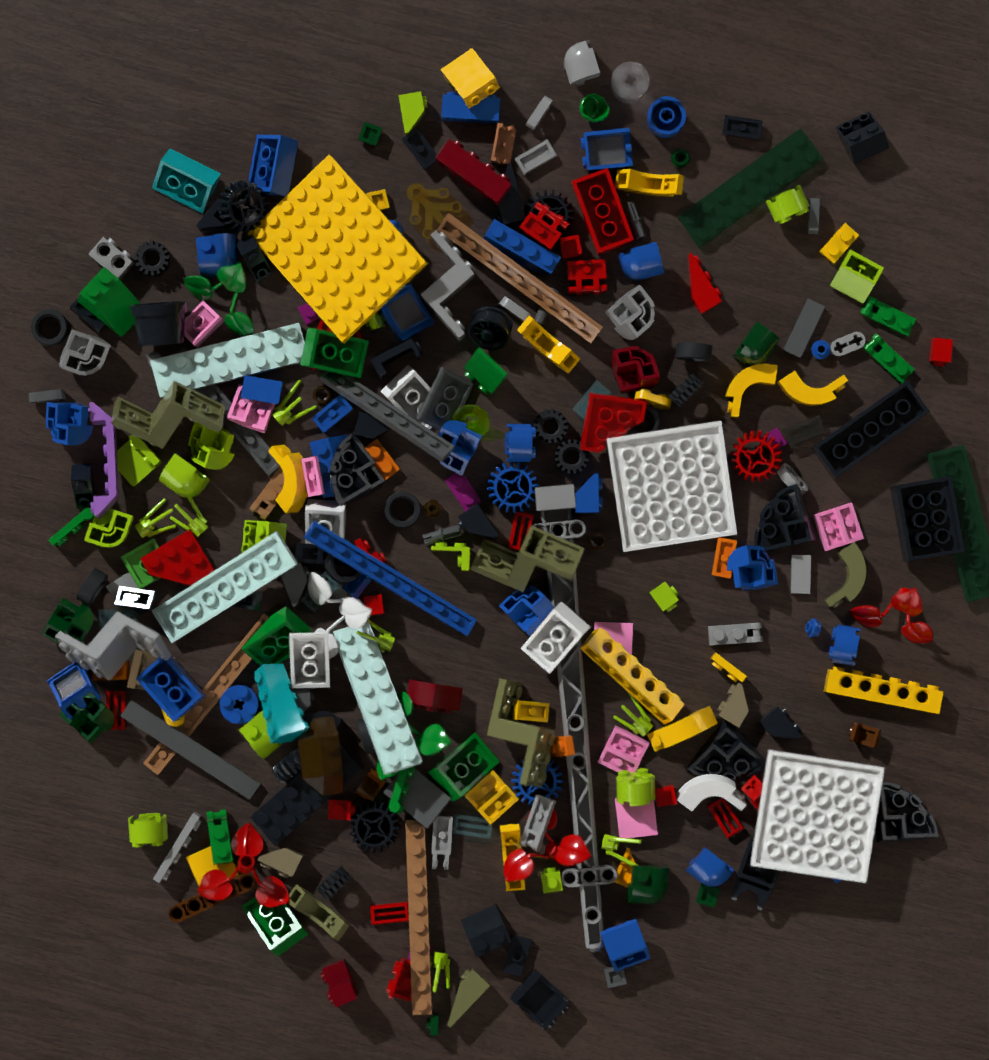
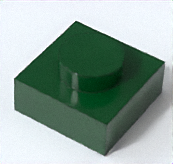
(370, 134)
(707, 895)
(433, 1023)

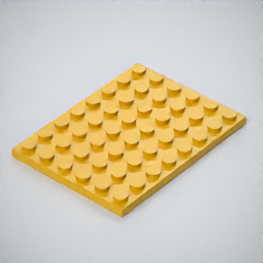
(337, 248)

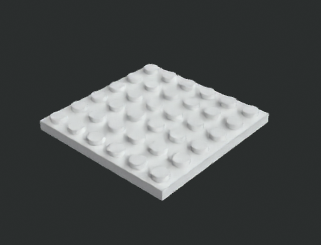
(672, 486)
(817, 816)

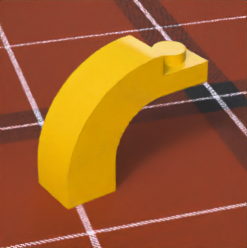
(649, 184)
(548, 345)
(751, 375)
(806, 395)
(294, 490)
(682, 729)
(510, 842)

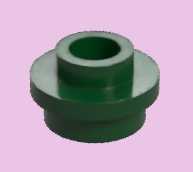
(682, 152)

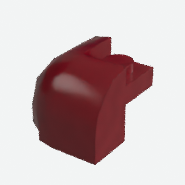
(634, 369)

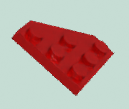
(608, 418)
(178, 560)

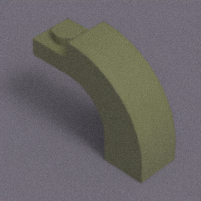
(856, 575)
(318, 911)

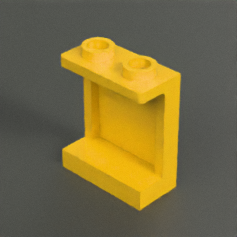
(470, 78)

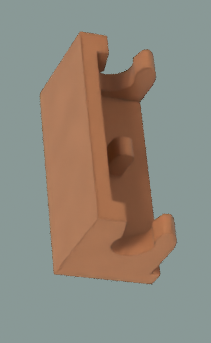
(503, 145)

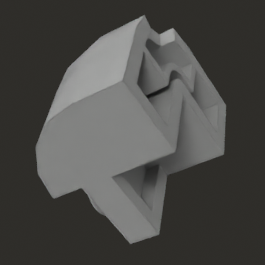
(580, 63)
(632, 313)
(83, 353)

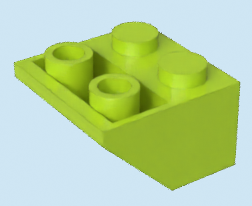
(856, 276)
(259, 530)

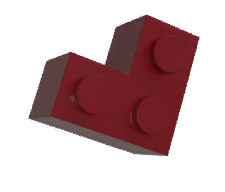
(434, 696)
(340, 983)

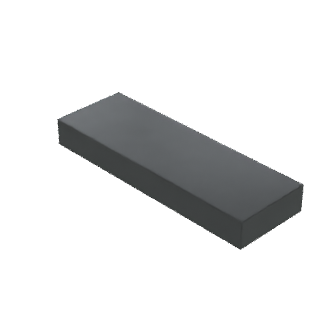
(803, 328)

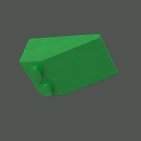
(109, 301)
(326, 352)
(485, 372)
(272, 641)
(463, 767)
(275, 925)

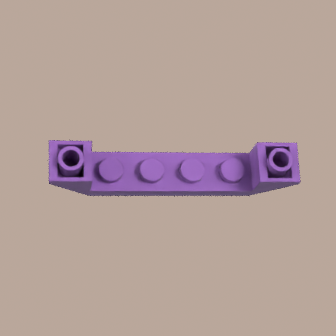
(104, 503)

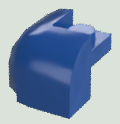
(215, 253)
(641, 262)
(68, 422)
(465, 445)
(752, 568)
(527, 608)
(709, 869)

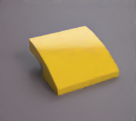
(491, 797)
(202, 862)

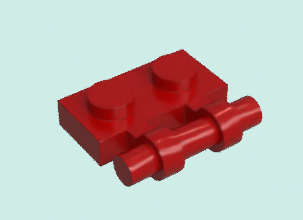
(539, 229)
(586, 270)

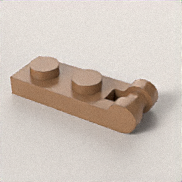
(269, 495)

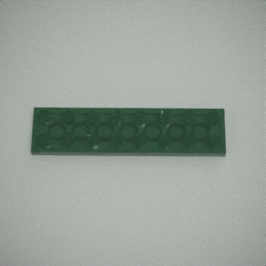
(749, 188)
(974, 562)

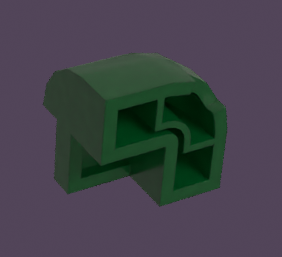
(757, 345)
(69, 619)
(91, 719)
(647, 884)

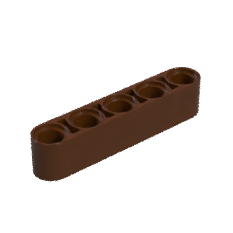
(206, 904)

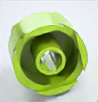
(787, 204)
(635, 787)
(148, 829)

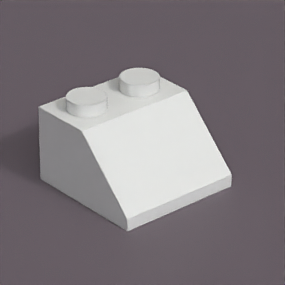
(326, 513)

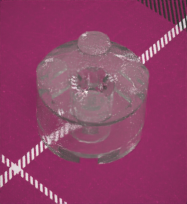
(625, 92)

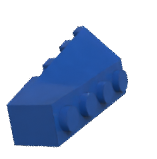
(521, 249)

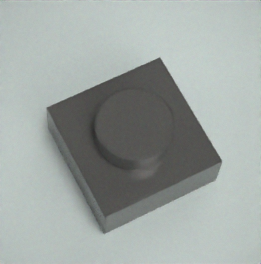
(614, 978)

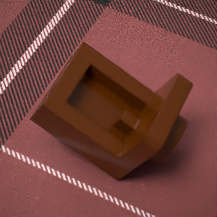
(864, 735)
(370, 786)

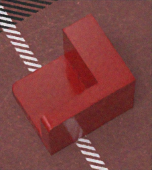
(570, 247)
(375, 603)
(665, 795)

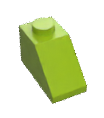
(412, 109)

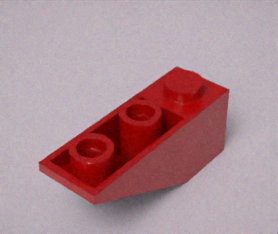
(701, 290)

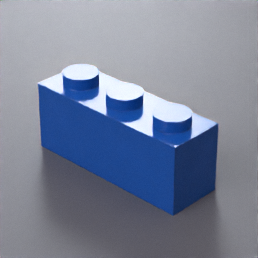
(456, 110)

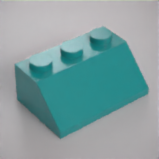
(186, 180)

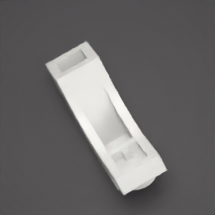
(709, 785)

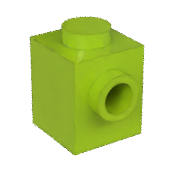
(665, 597)
(551, 880)

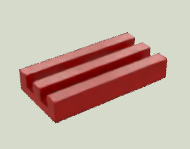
(524, 515)
(123, 706)
(716, 803)
(386, 913)

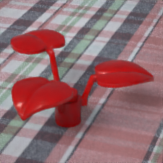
(905, 601)
(246, 844)
(570, 852)

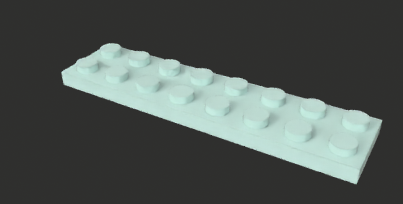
(230, 359)
(224, 587)
(377, 699)

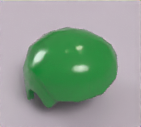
(594, 108)

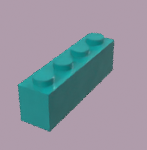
(279, 704)

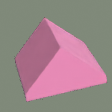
(201, 324)

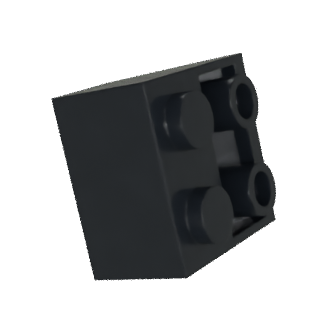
(862, 137)

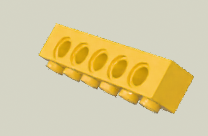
(622, 674)
(931, 704)

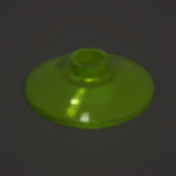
(481, 418)

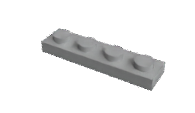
(182, 841)

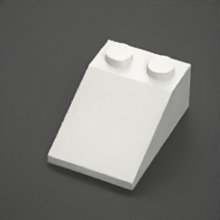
(407, 392)
(555, 637)
(309, 660)

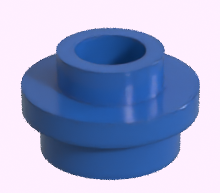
(814, 349)
(813, 628)

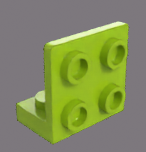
(136, 460)
(463, 560)

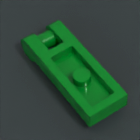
(888, 316)
(888, 359)
(74, 526)
(401, 789)
(219, 838)

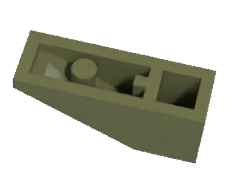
(469, 990)

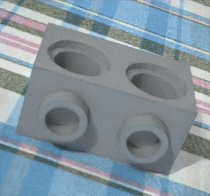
(110, 260)

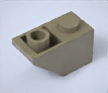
(735, 707)
(282, 859)

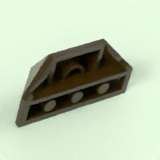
(321, 756)

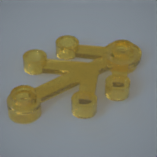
(431, 209)

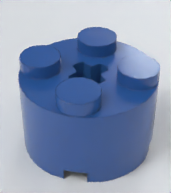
(675, 111)
(519, 443)
(845, 644)
(242, 693)

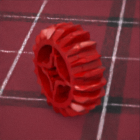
(763, 460)

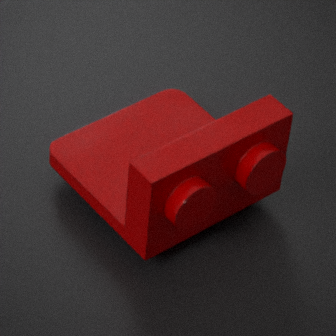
(401, 985)

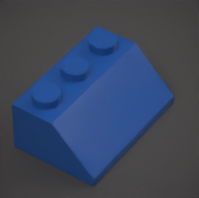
(273, 164)
(325, 451)
(171, 687)

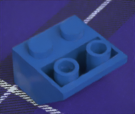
(587, 497)
(625, 945)

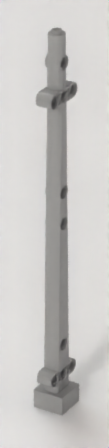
(555, 509)

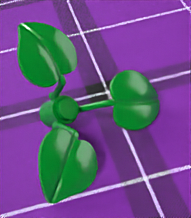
(234, 280)
(431, 742)

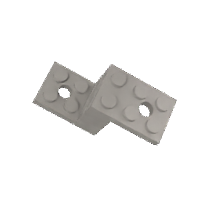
(448, 284)
(113, 646)

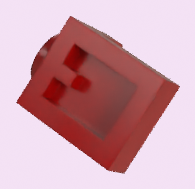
(753, 789)
(341, 809)

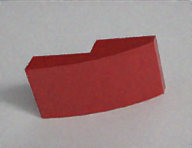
(363, 545)

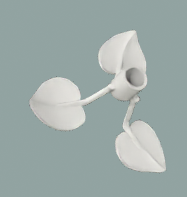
(351, 608)

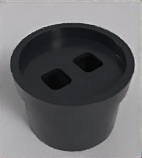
(159, 322)

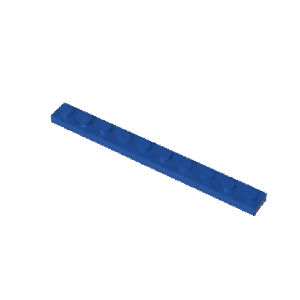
(389, 578)

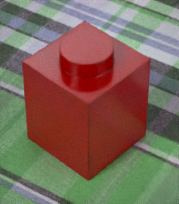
(940, 351)

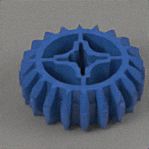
(504, 501)
(551, 791)

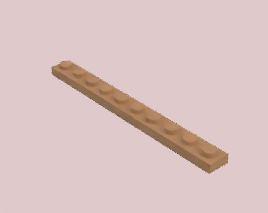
(519, 278)
(214, 690)
(418, 918)

